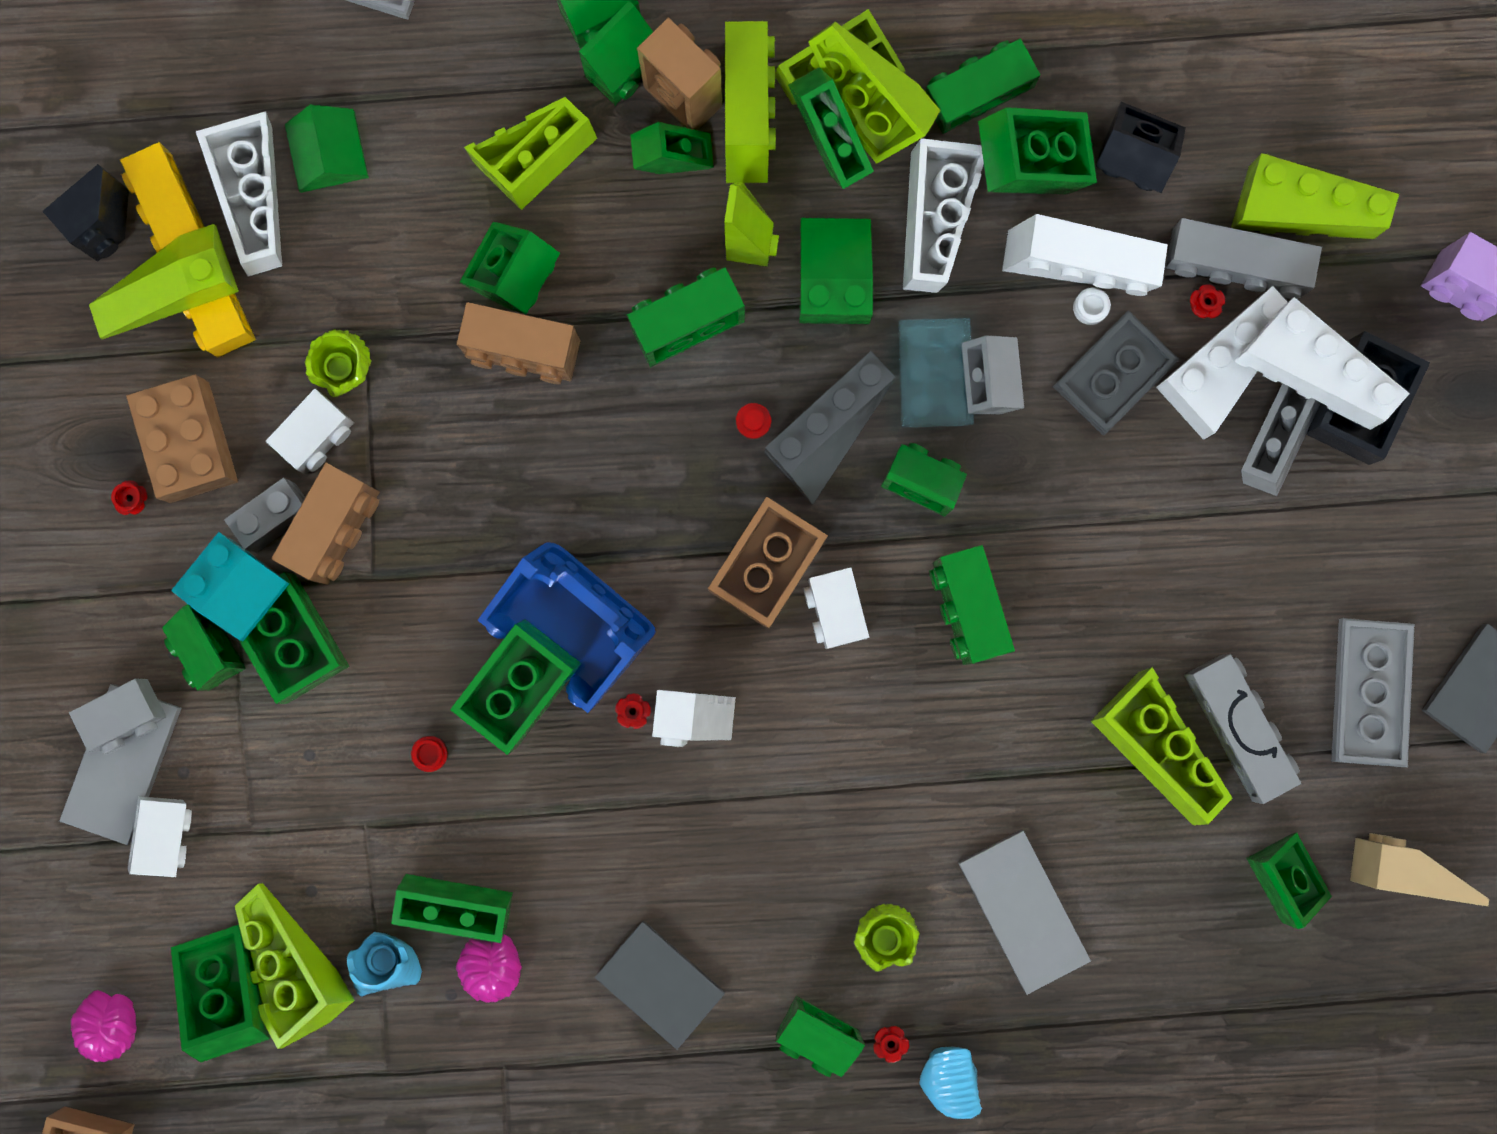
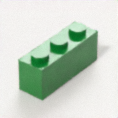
(982, 84)
(831, 127)
(452, 908)

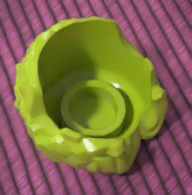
(337, 362)
(887, 937)

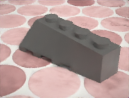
(825, 432)

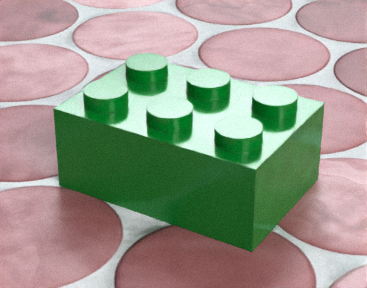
(1037, 151)
(686, 315)
(971, 606)
(293, 645)
(515, 686)

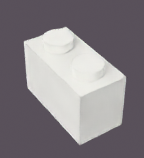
(310, 432)
(836, 608)
(158, 836)

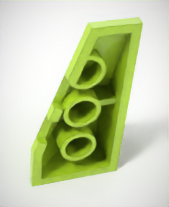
(880, 99)
(748, 229)
(173, 280)
(293, 976)

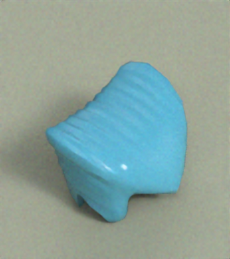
(382, 964)
(951, 1082)

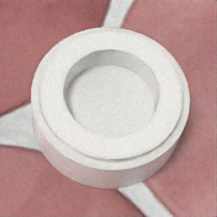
(1091, 306)

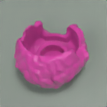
(489, 969)
(104, 1026)

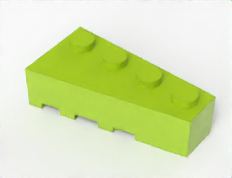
(748, 102)
(1310, 201)
(1155, 740)

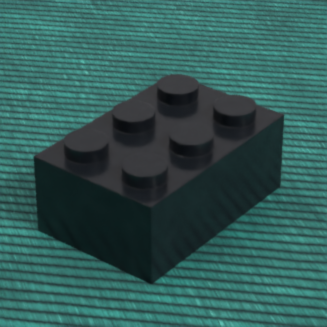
(1355, 439)

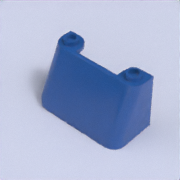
(574, 612)

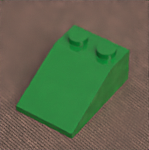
(836, 271)
(216, 995)

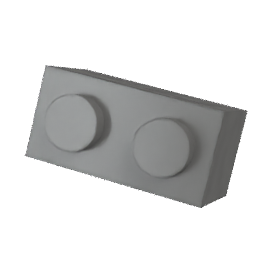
(992, 375)
(266, 515)
(117, 716)

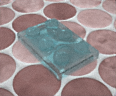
(933, 372)

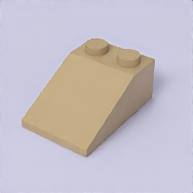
(1393, 867)

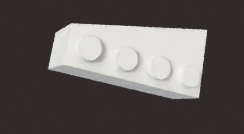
(245, 182)
(938, 207)
(1084, 255)
(1322, 366)
(1210, 380)
(692, 717)

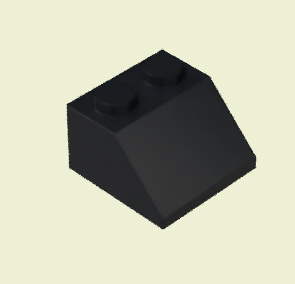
(1141, 148)
(92, 213)

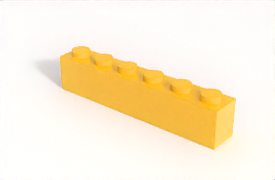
(171, 213)

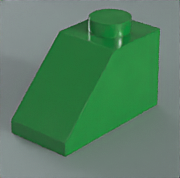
(671, 149)

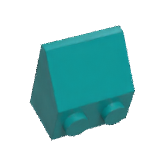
(230, 586)

